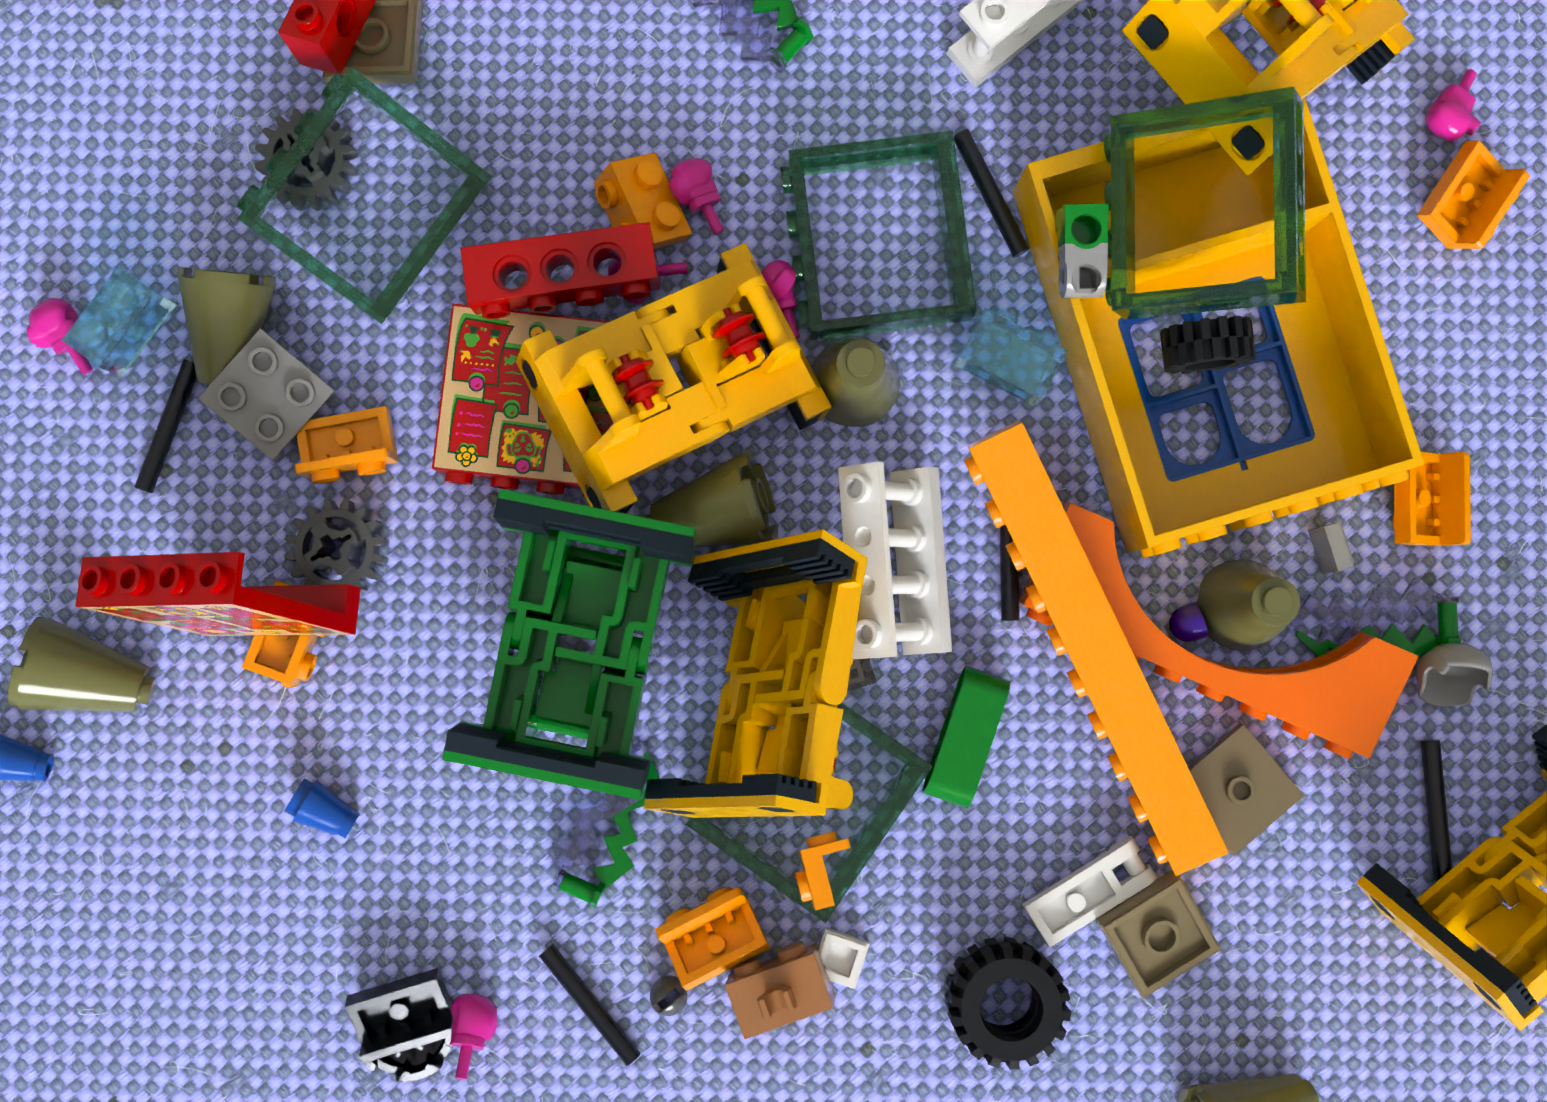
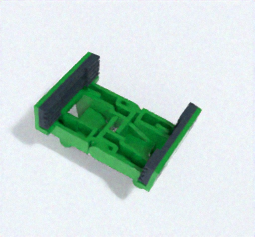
(598, 599)

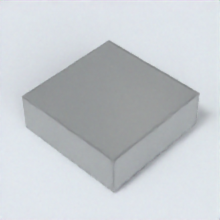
(1331, 548)

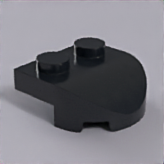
(404, 1025)

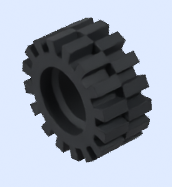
(1207, 344)

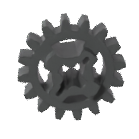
(329, 150)
(325, 533)

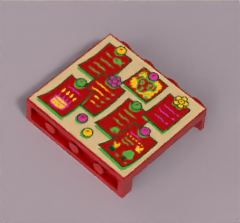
(487, 412)
(206, 597)

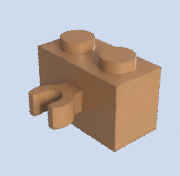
(779, 989)

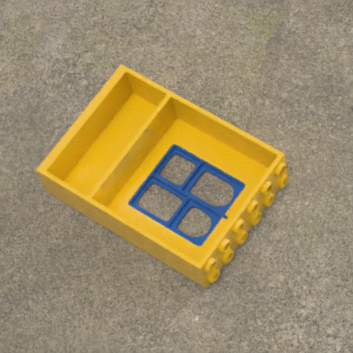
(1206, 227)

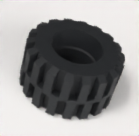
(1031, 1032)

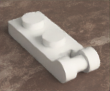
(1089, 892)

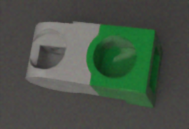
(1082, 249)

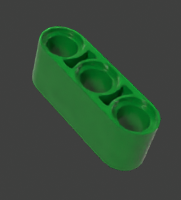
(966, 736)

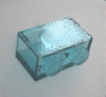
(119, 322)
(1011, 356)

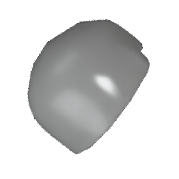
(1452, 673)

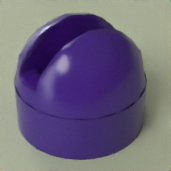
(1188, 623)

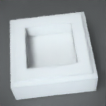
(842, 956)

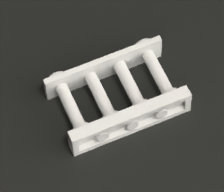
(1001, 32)
(919, 559)

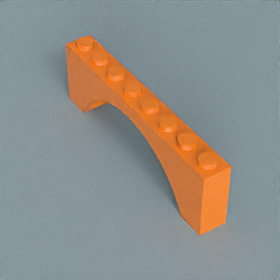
(1335, 696)

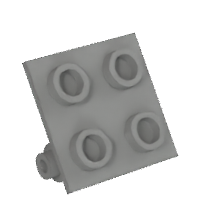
(266, 394)

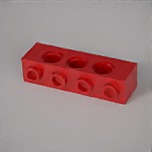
(324, 31)
(490, 264)

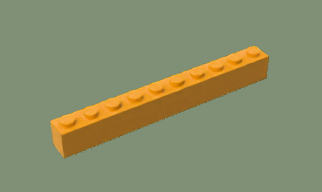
(1096, 647)

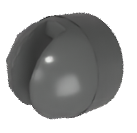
(661, 989)

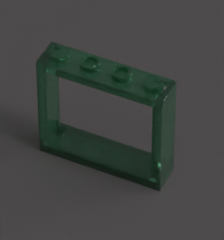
(309, 130)
(869, 154)
(1289, 205)
(864, 842)

